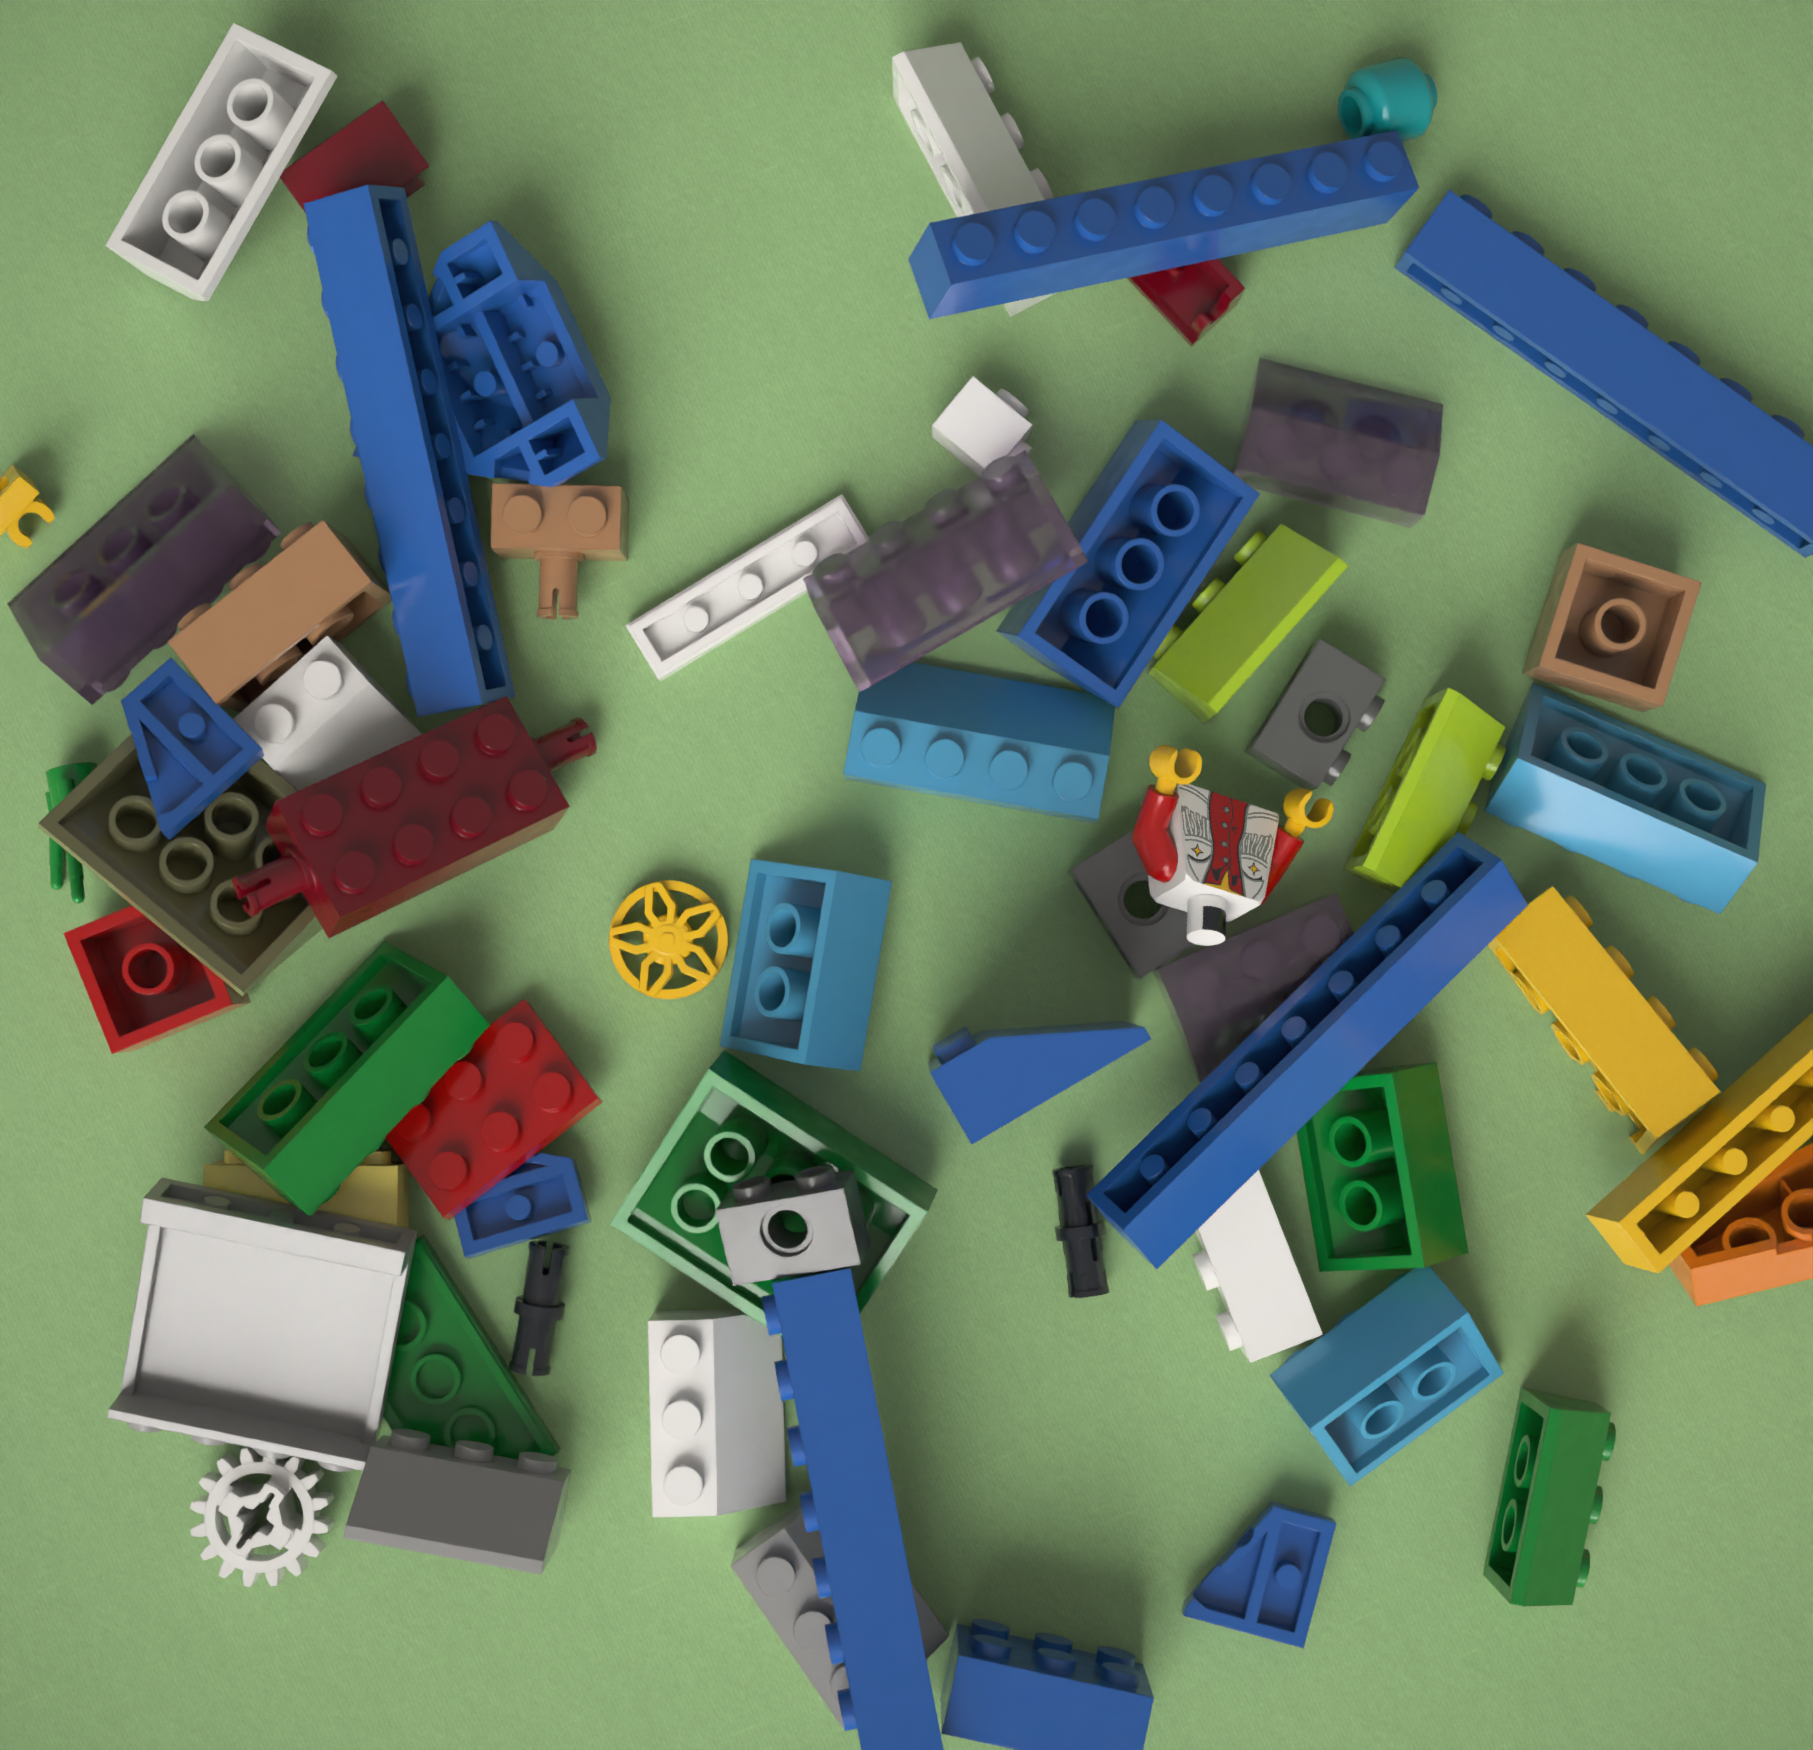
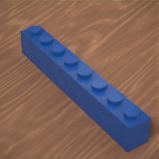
(1160, 223)
(1617, 365)
(408, 448)
(1308, 1049)
(853, 1510)

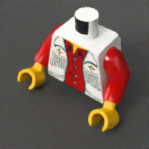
(1213, 850)

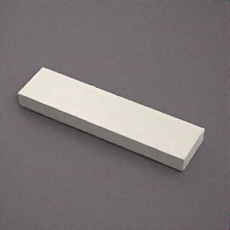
(744, 589)

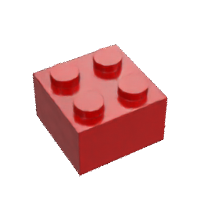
(144, 980)

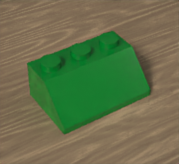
(1383, 1173)
(1548, 1499)

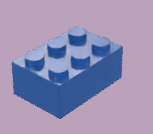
(1042, 1692)

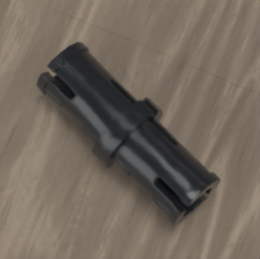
(1080, 1231)
(539, 1308)

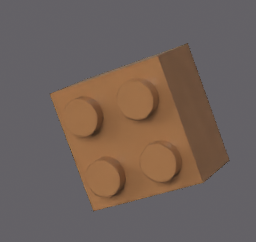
(1611, 628)

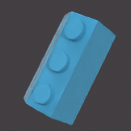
(805, 964)
(1387, 1372)

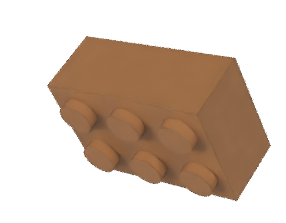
(279, 614)

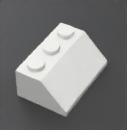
(714, 1413)

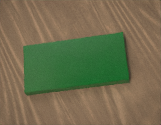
(450, 1373)

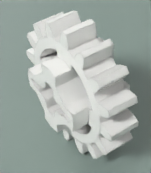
(285, 1524)

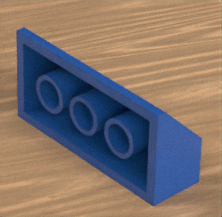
(1149, 542)

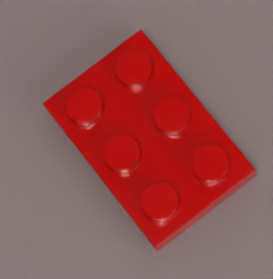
(492, 1111)

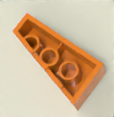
(1759, 1241)

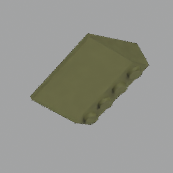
(188, 879)

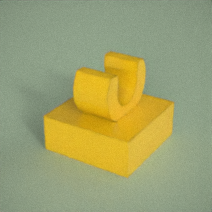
(16, 499)

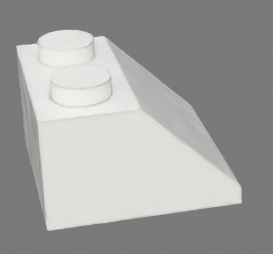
(324, 717)

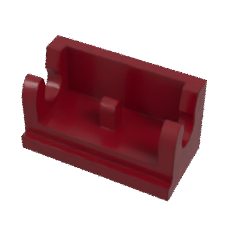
(1191, 296)

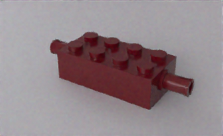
(415, 816)

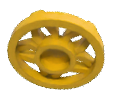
(668, 939)

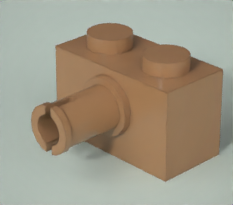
(559, 530)

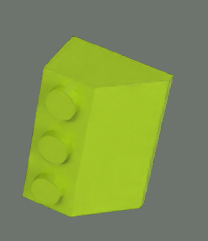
(1243, 619)
(1427, 790)

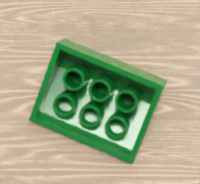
(750, 1128)

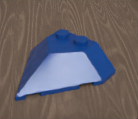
(515, 364)

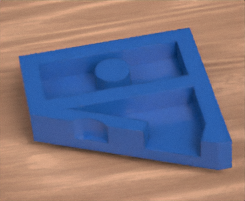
(184, 745)
(527, 1204)
(1267, 1577)

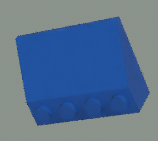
(1012, 1070)

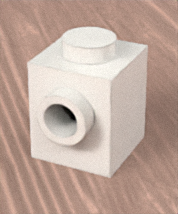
(983, 426)

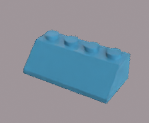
(983, 741)
(1628, 799)

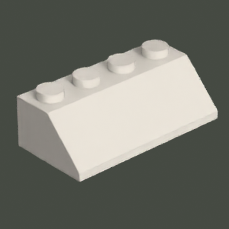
(964, 135)
(220, 163)

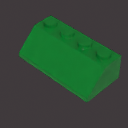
(348, 1076)

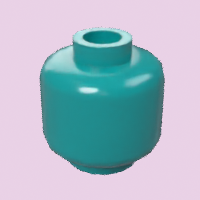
(1388, 99)

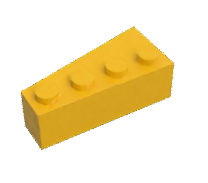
(1605, 1018)

